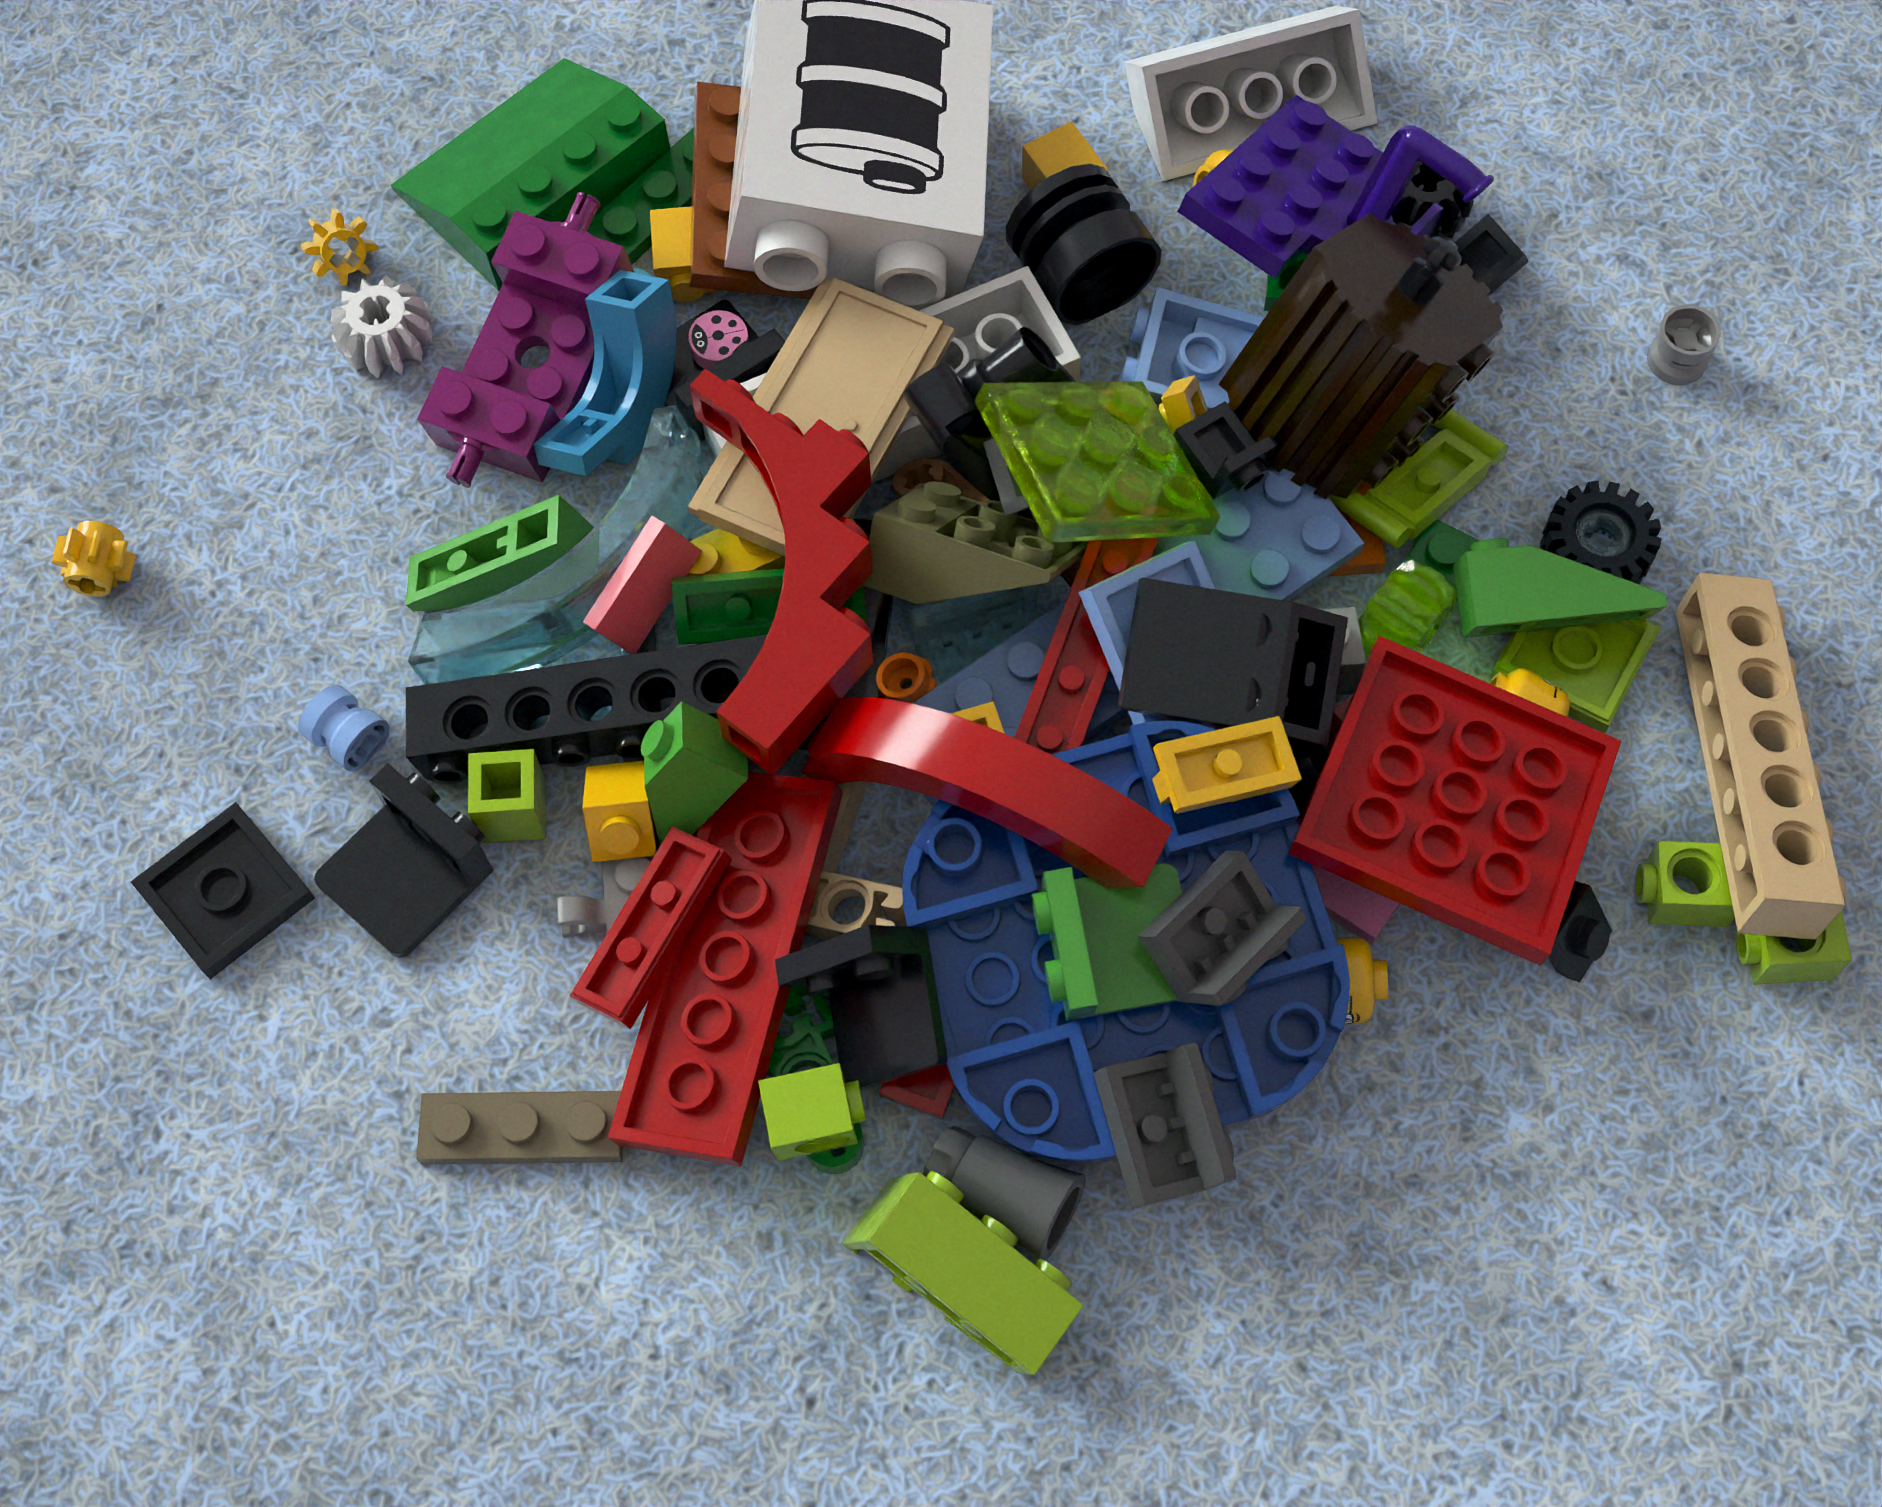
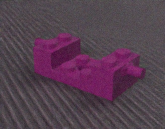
(495, 404)

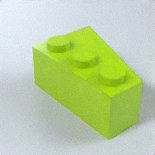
(967, 1269)

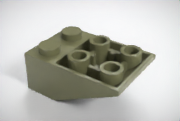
(954, 547)

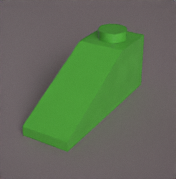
(494, 556)
(1536, 590)

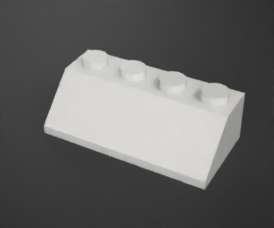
(1230, 85)

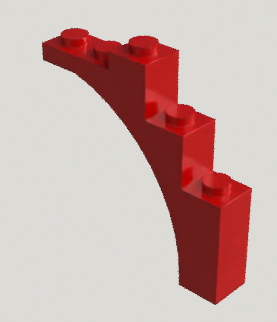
(814, 642)

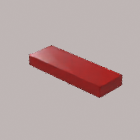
(651, 927)

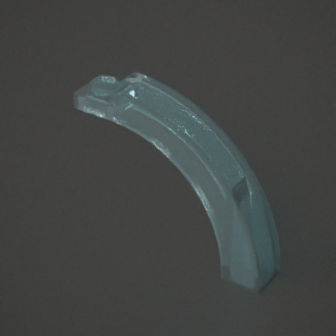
(546, 613)

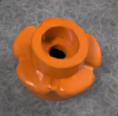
(900, 669)

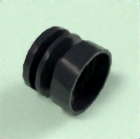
(1083, 243)

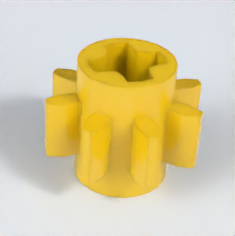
(351, 235)
(93, 558)

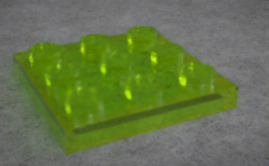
(1096, 460)

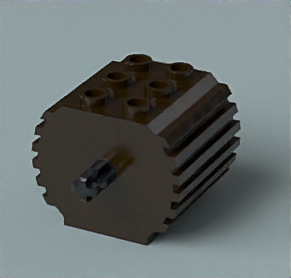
(1362, 355)

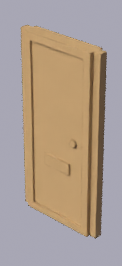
(839, 365)

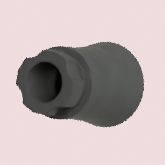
(1011, 1187)

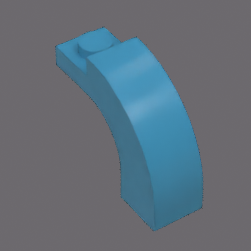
(629, 378)

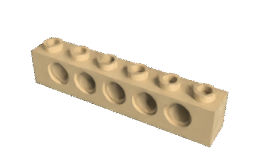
(1758, 759)

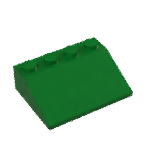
(533, 157)

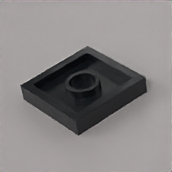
(222, 890)

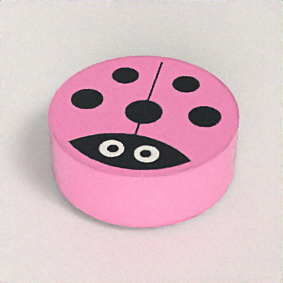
(716, 337)

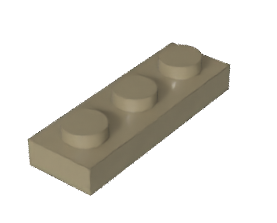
(517, 1127)

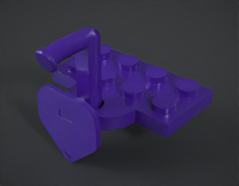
(1312, 178)

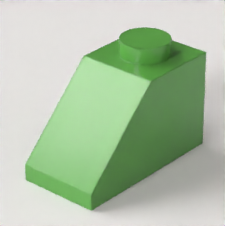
(689, 769)

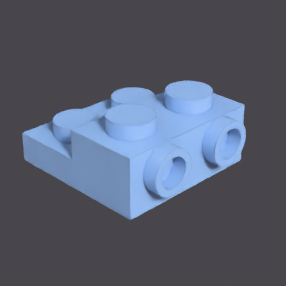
(1185, 339)

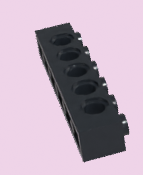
(447, 712)

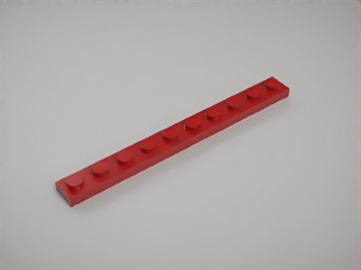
(1053, 722)

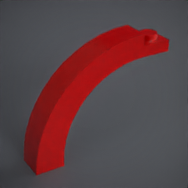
(993, 778)

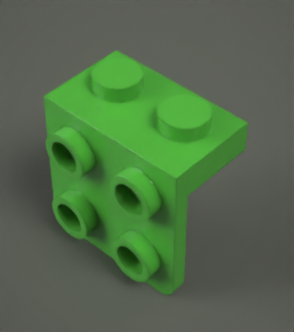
(1096, 941)

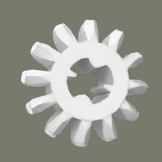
(381, 326)

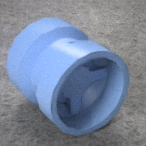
(339, 724)

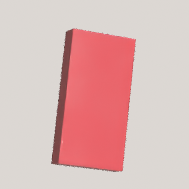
(642, 585)

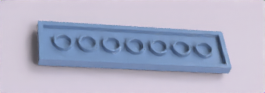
(1264, 545)

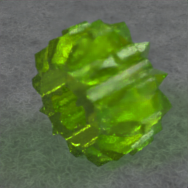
(1408, 607)

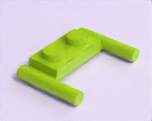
(1427, 482)

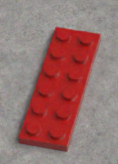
(720, 1000)

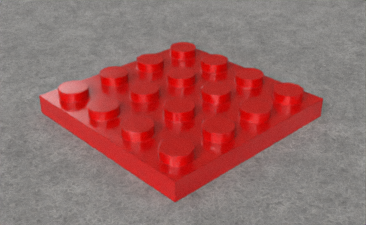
(1457, 800)

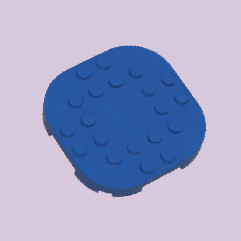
(1011, 1047)

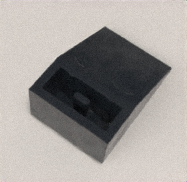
(1232, 660)

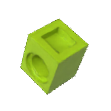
(1671, 905)
(1817, 961)
(811, 1111)

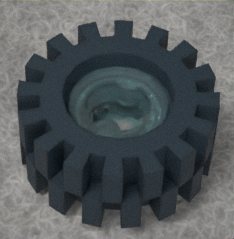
(1588, 512)

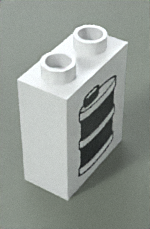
(863, 145)

